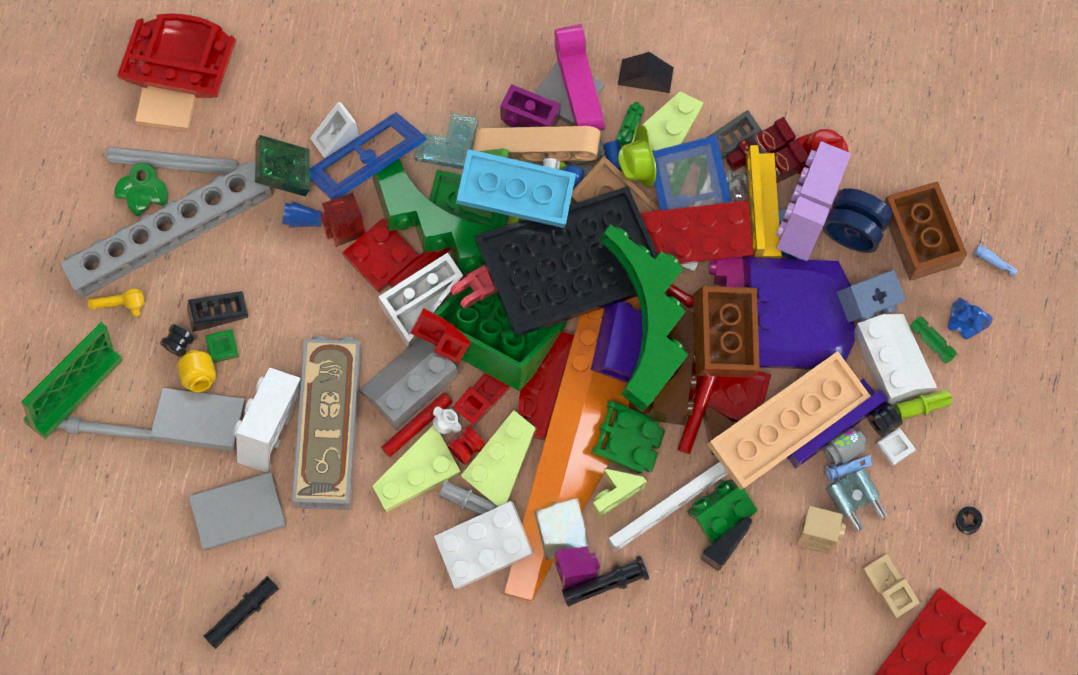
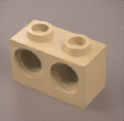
(820, 530)

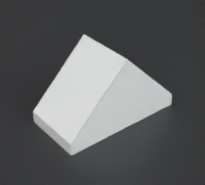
(335, 131)

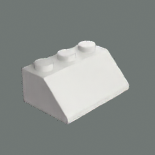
(893, 357)

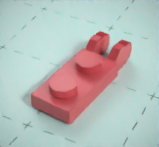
(479, 282)

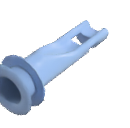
(992, 258)
(836, 472)

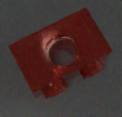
(342, 219)

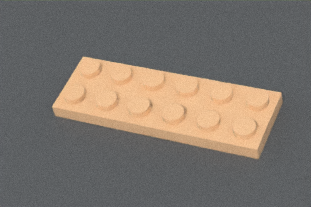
(788, 420)

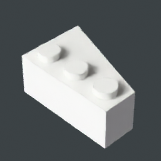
(424, 289)
(265, 418)

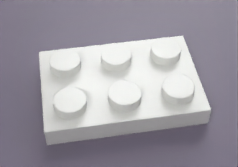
(484, 545)

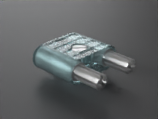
(854, 493)

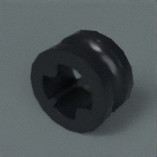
(959, 521)

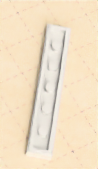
(667, 507)

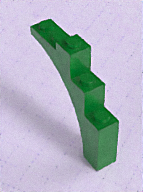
(437, 229)
(651, 278)

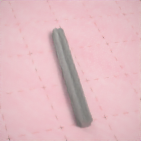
(171, 160)

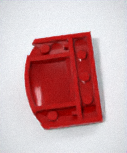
(178, 55)

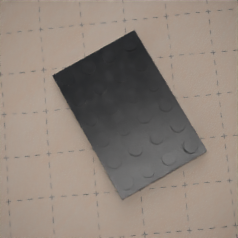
(559, 272)

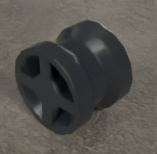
(177, 340)
(884, 419)

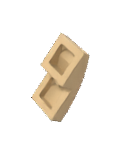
(889, 586)

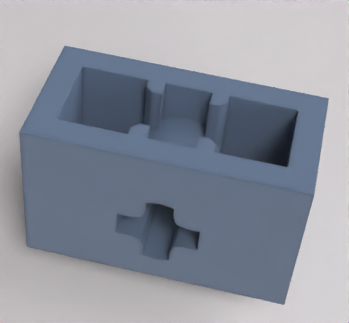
(871, 296)

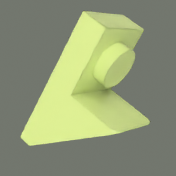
(623, 488)

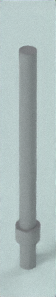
(75, 425)

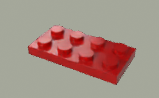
(702, 232)
(934, 639)

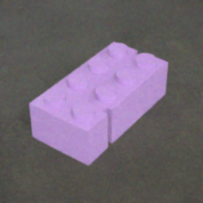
(812, 200)

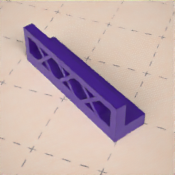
(849, 420)

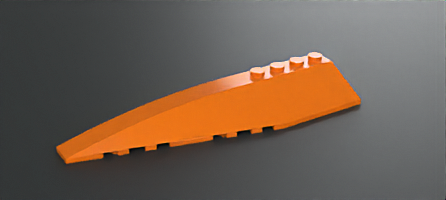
(566, 461)

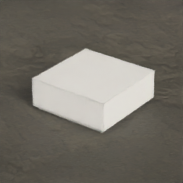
(895, 447)

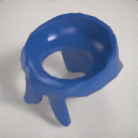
(968, 318)

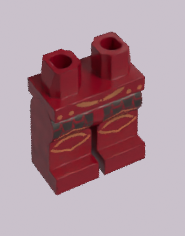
(777, 139)

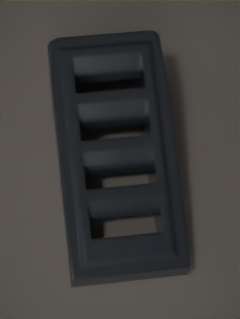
(218, 319)
(721, 550)

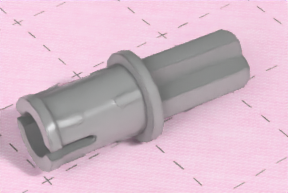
(465, 499)

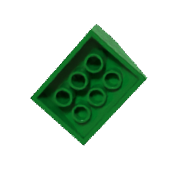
(493, 342)

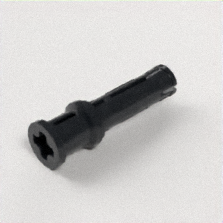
(618, 577)

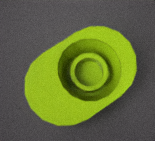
(638, 160)

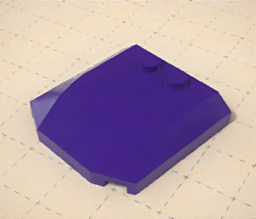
(799, 311)

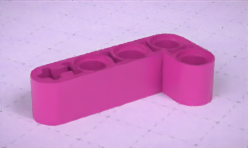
(577, 76)

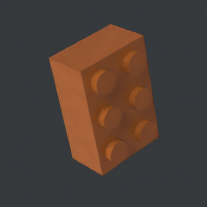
(924, 231)
(726, 331)

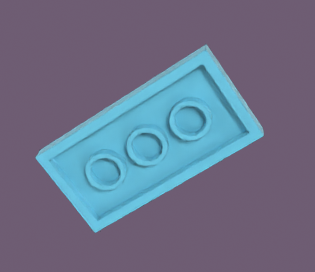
(516, 188)

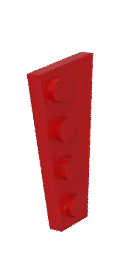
(541, 391)

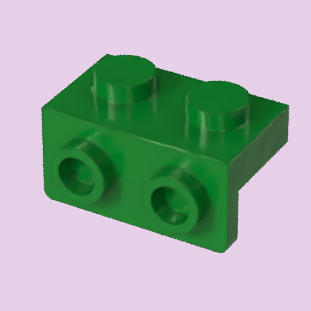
(722, 509)

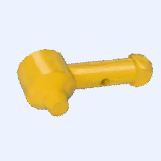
(131, 299)

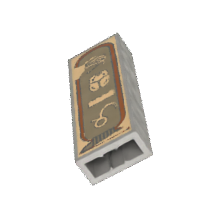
(327, 424)

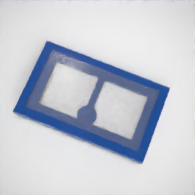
(691, 175)

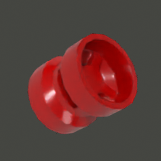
(466, 445)

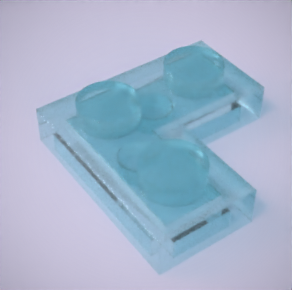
(453, 148)

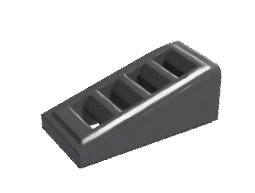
(737, 123)

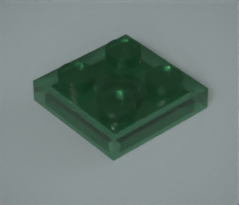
(282, 165)

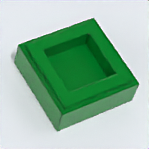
(222, 346)

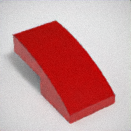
(447, 339)
(480, 398)

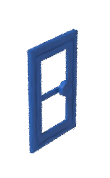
(333, 190)

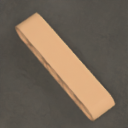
(538, 143)

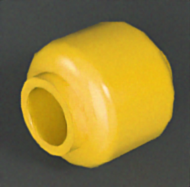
(196, 371)

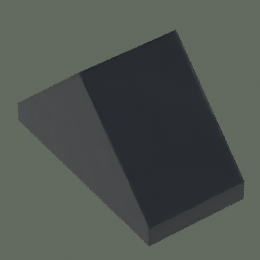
(646, 72)

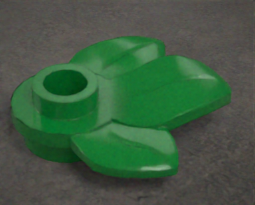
(141, 193)

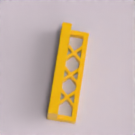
(763, 202)

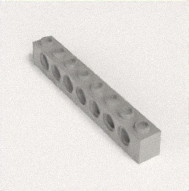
(161, 242)

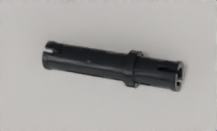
(246, 607)

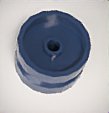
(857, 220)

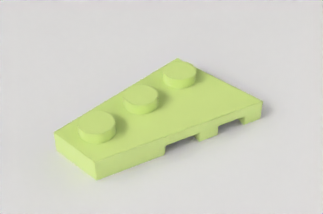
(672, 122)

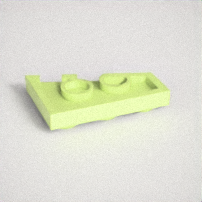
(500, 461)
(417, 471)

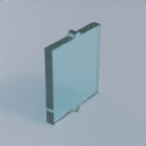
(561, 527)

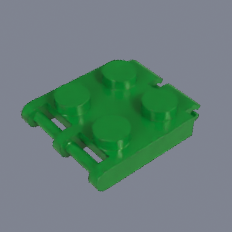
(629, 439)

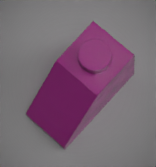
(575, 565)

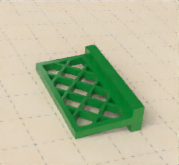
(70, 382)

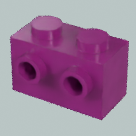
(528, 109)

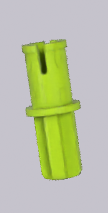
(924, 404)

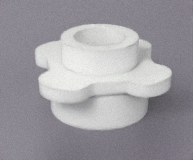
(446, 420)

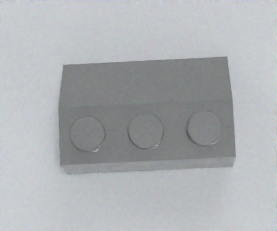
(409, 382)

